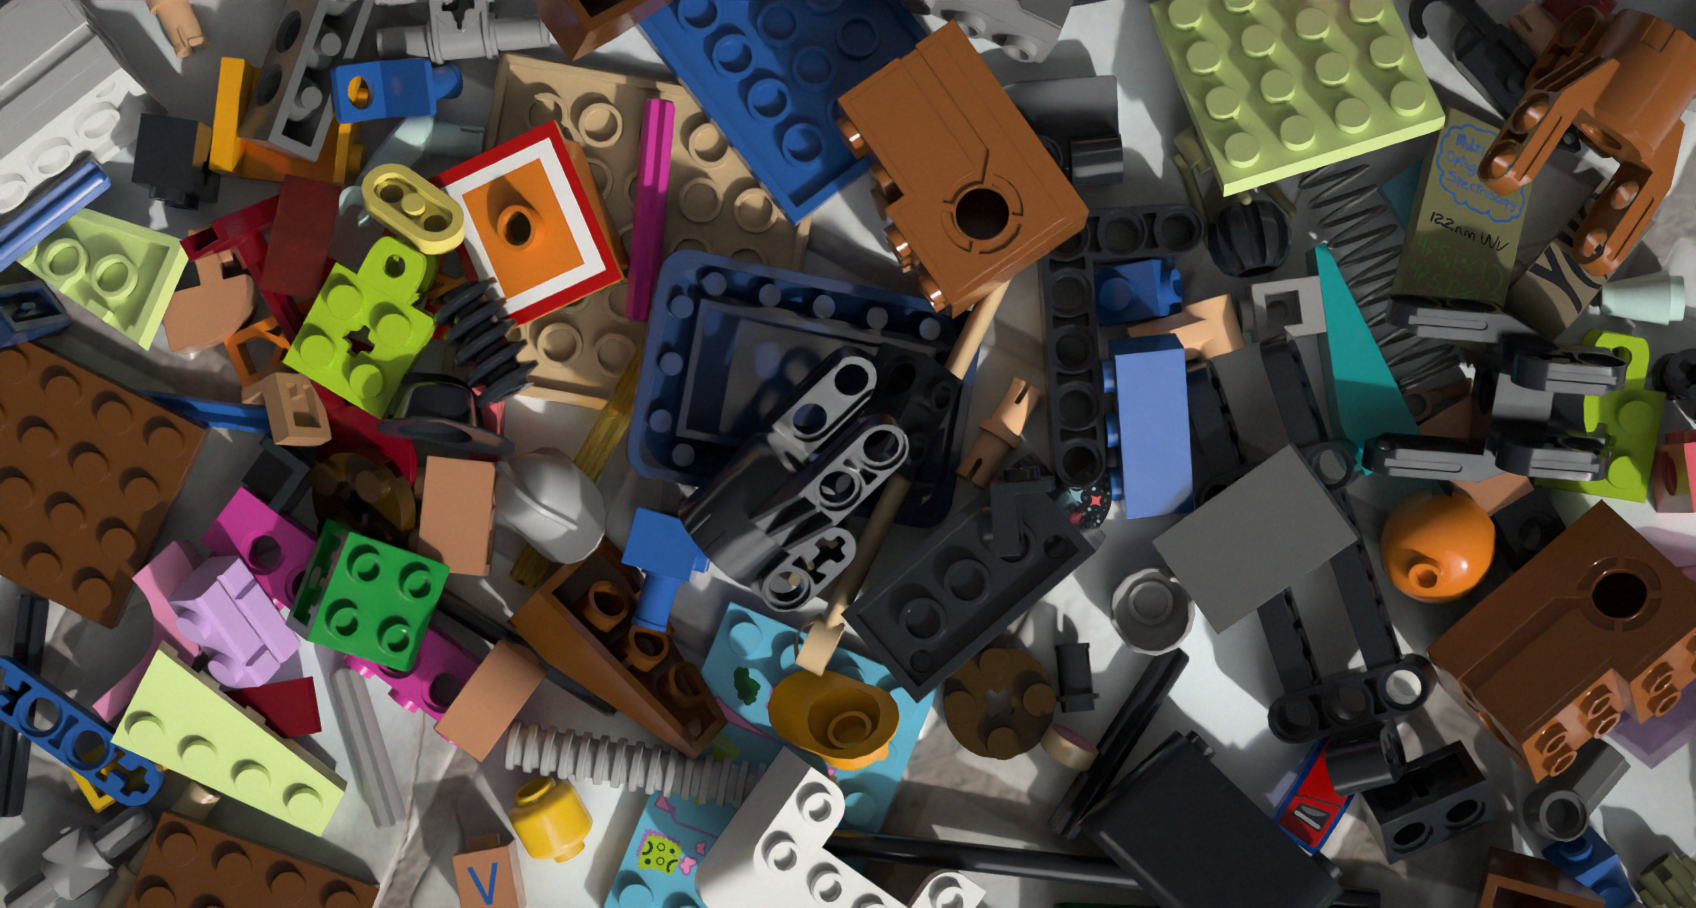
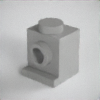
(1302, 308)

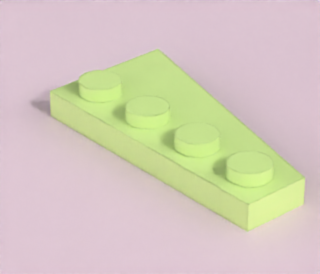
(205, 735)

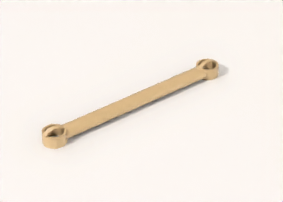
(829, 625)

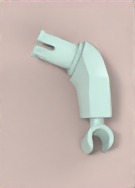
(408, 145)

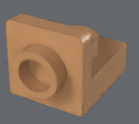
(292, 407)

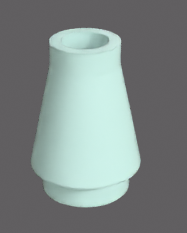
(1645, 298)

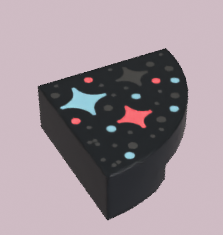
(1095, 498)

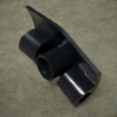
(1075, 125)

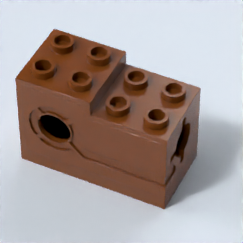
(959, 171)
(1573, 643)

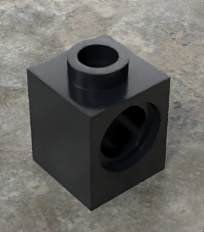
(1509, 520)

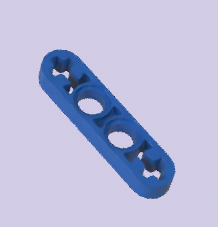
(61, 738)

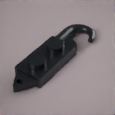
(1489, 58)

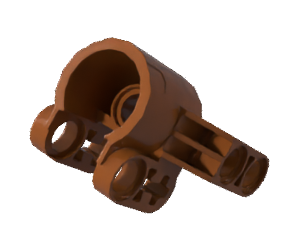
(1626, 98)

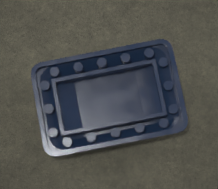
(741, 335)

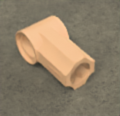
(1203, 328)

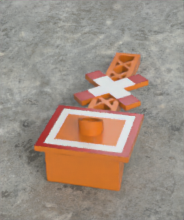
(565, 259)

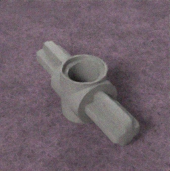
(81, 860)

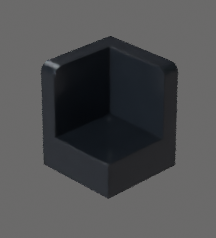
(280, 475)

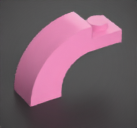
(158, 582)

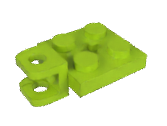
(384, 303)
(1630, 418)

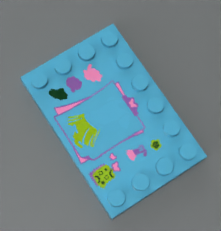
(741, 671)

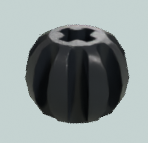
(1249, 239)

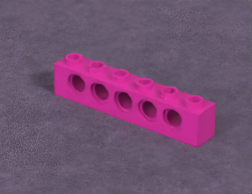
(250, 520)

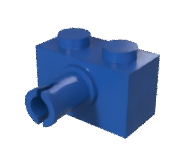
(666, 557)

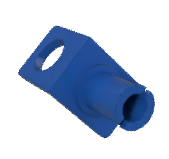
(395, 88)

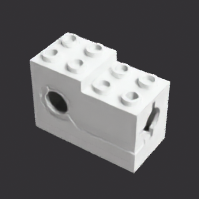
(62, 97)

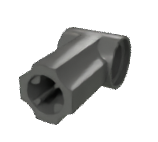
(1579, 788)

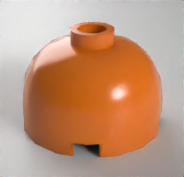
(1437, 546)

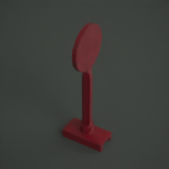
(347, 422)

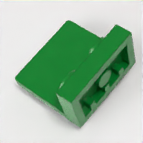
(366, 597)

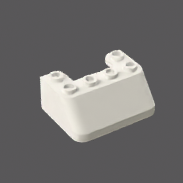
(777, 859)

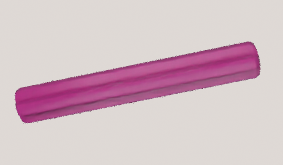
(650, 206)

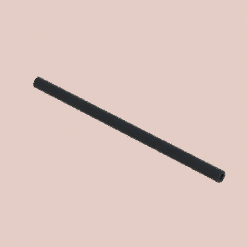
(1013, 862)

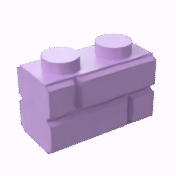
(233, 622)

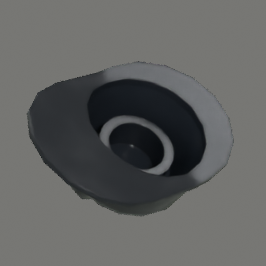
(442, 412)

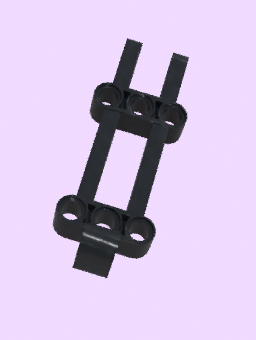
(1363, 743)

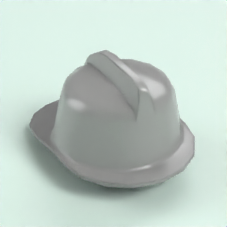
(551, 504)

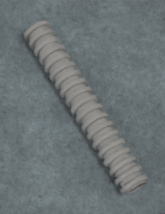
(630, 764)

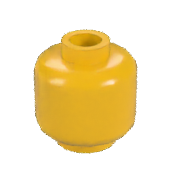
(550, 819)

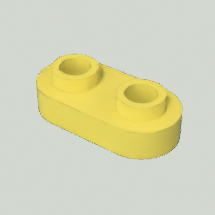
(417, 212)

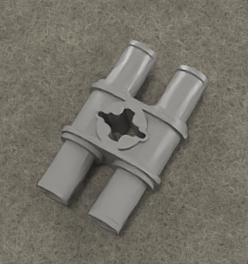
(445, 40)

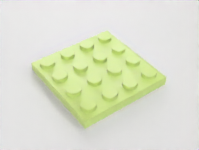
(1293, 82)

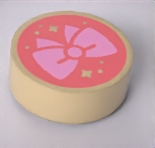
(1068, 747)

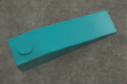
(1356, 379)

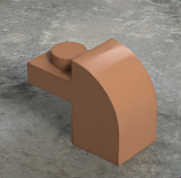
(214, 310)
(492, 698)

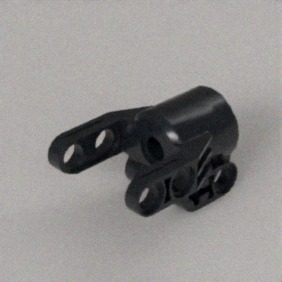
(1523, 399)
(776, 505)

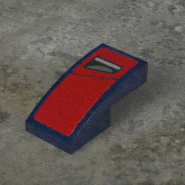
(1310, 804)

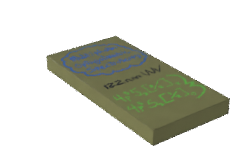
(1459, 230)

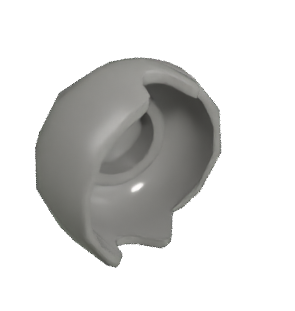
(1151, 610)

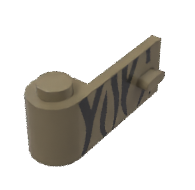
(1552, 286)

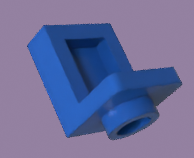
(1138, 292)
(1594, 865)

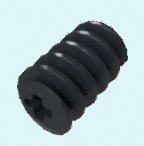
(484, 341)

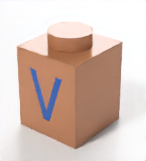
(489, 873)

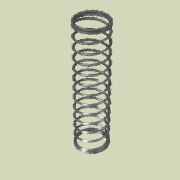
(1434, 367)

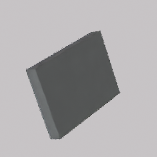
(1256, 538)

